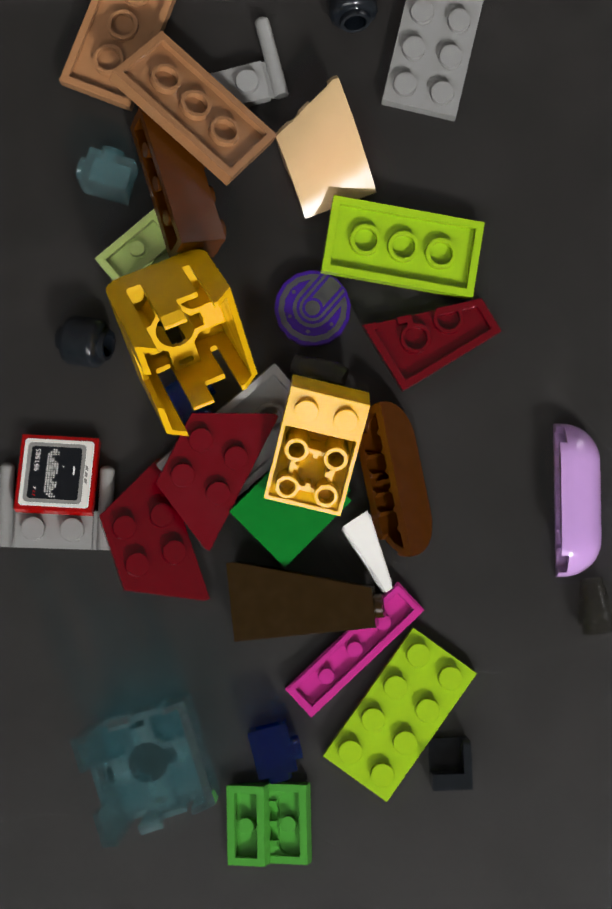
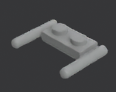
(259, 80)
(52, 530)

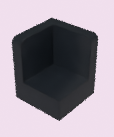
(450, 763)

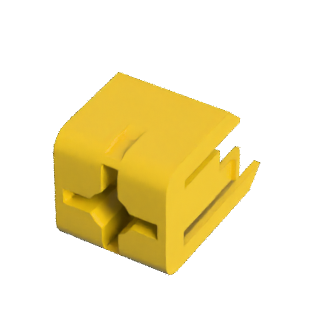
(197, 299)

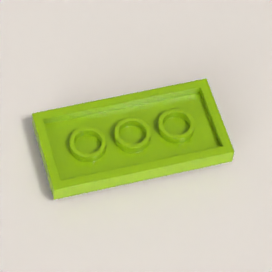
(402, 247)
(399, 714)

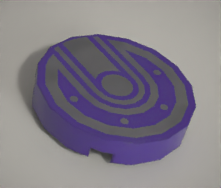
(312, 308)

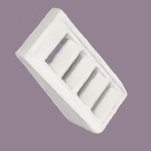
(364, 541)

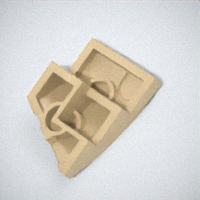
(325, 152)

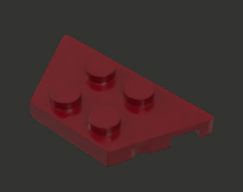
(212, 466)
(151, 542)

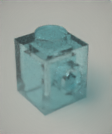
(107, 174)

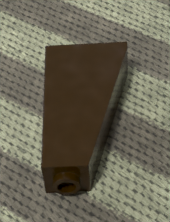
(292, 603)

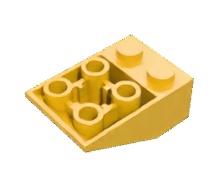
(317, 445)

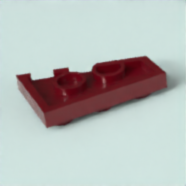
(430, 340)

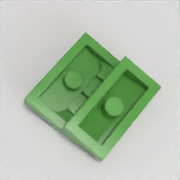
(269, 823)

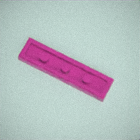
(352, 652)

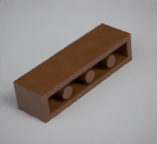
(178, 190)

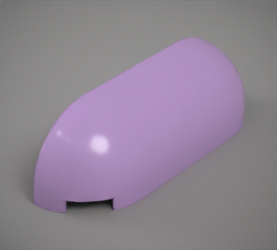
(576, 500)

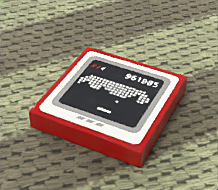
(57, 475)

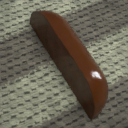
(395, 480)

